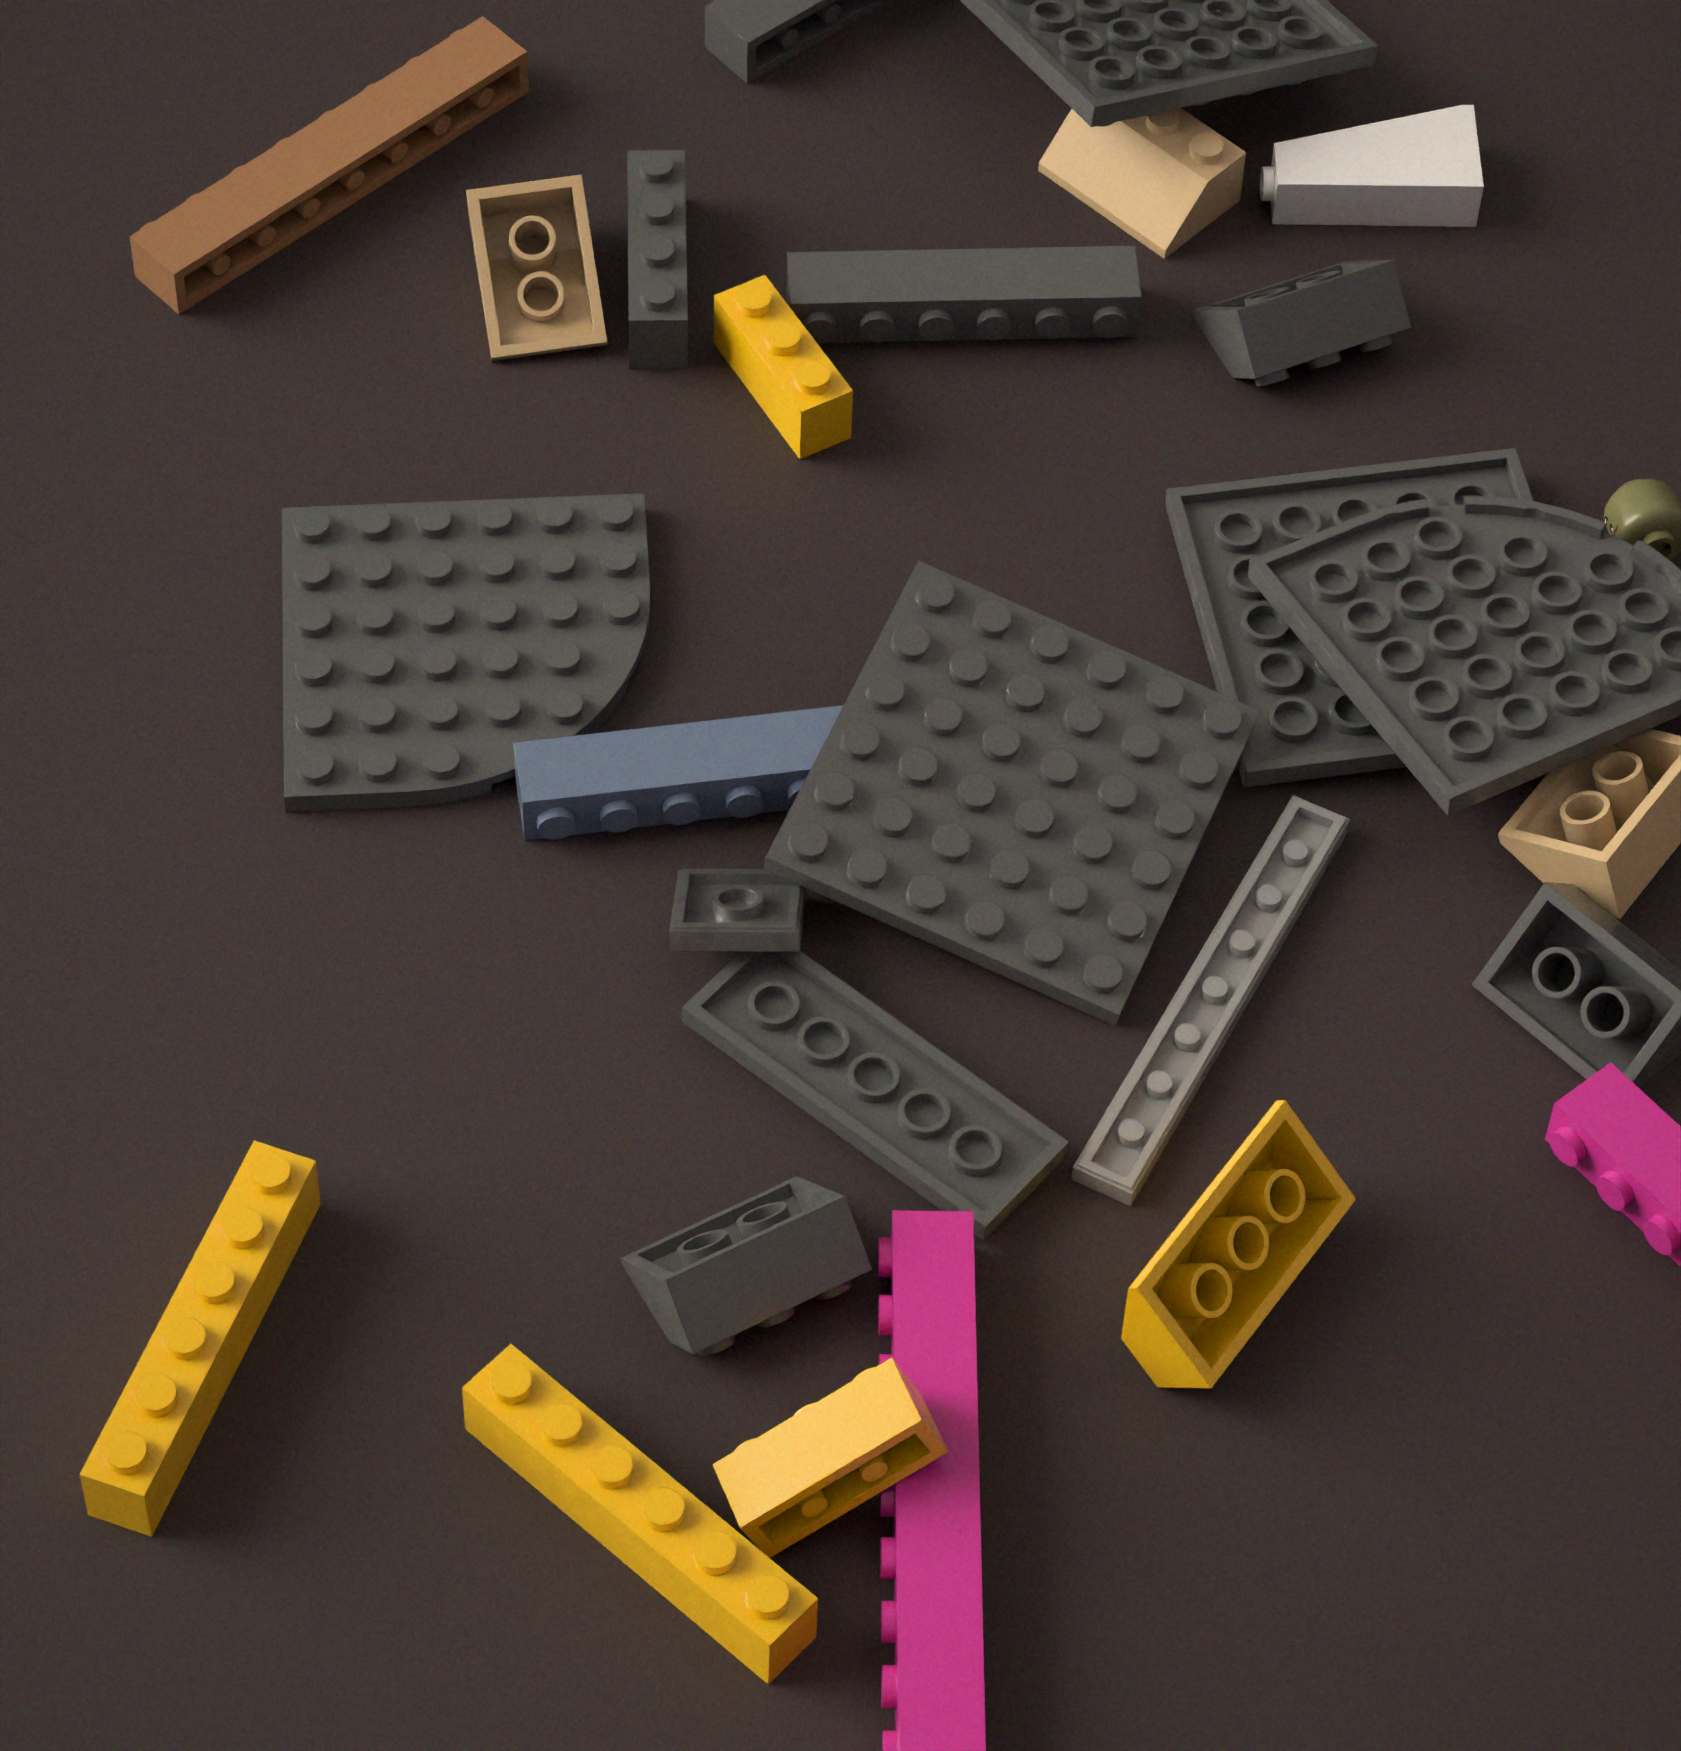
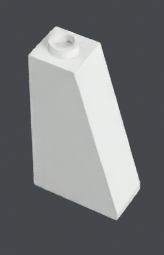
(1380, 173)

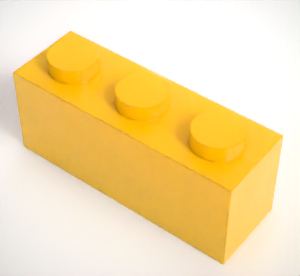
(782, 367)
(829, 1458)

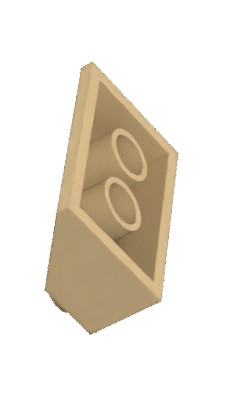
(1148, 174)
(1604, 820)

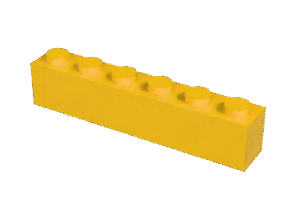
(201, 1339)
(640, 1513)

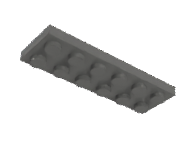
(876, 1084)

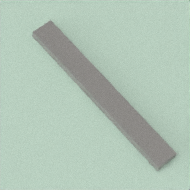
(1210, 1001)

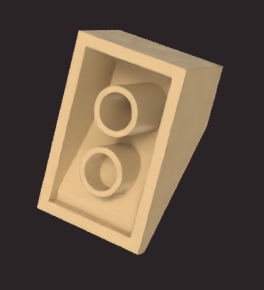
(536, 267)

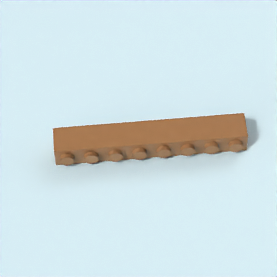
(329, 165)

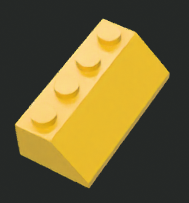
(1234, 1254)

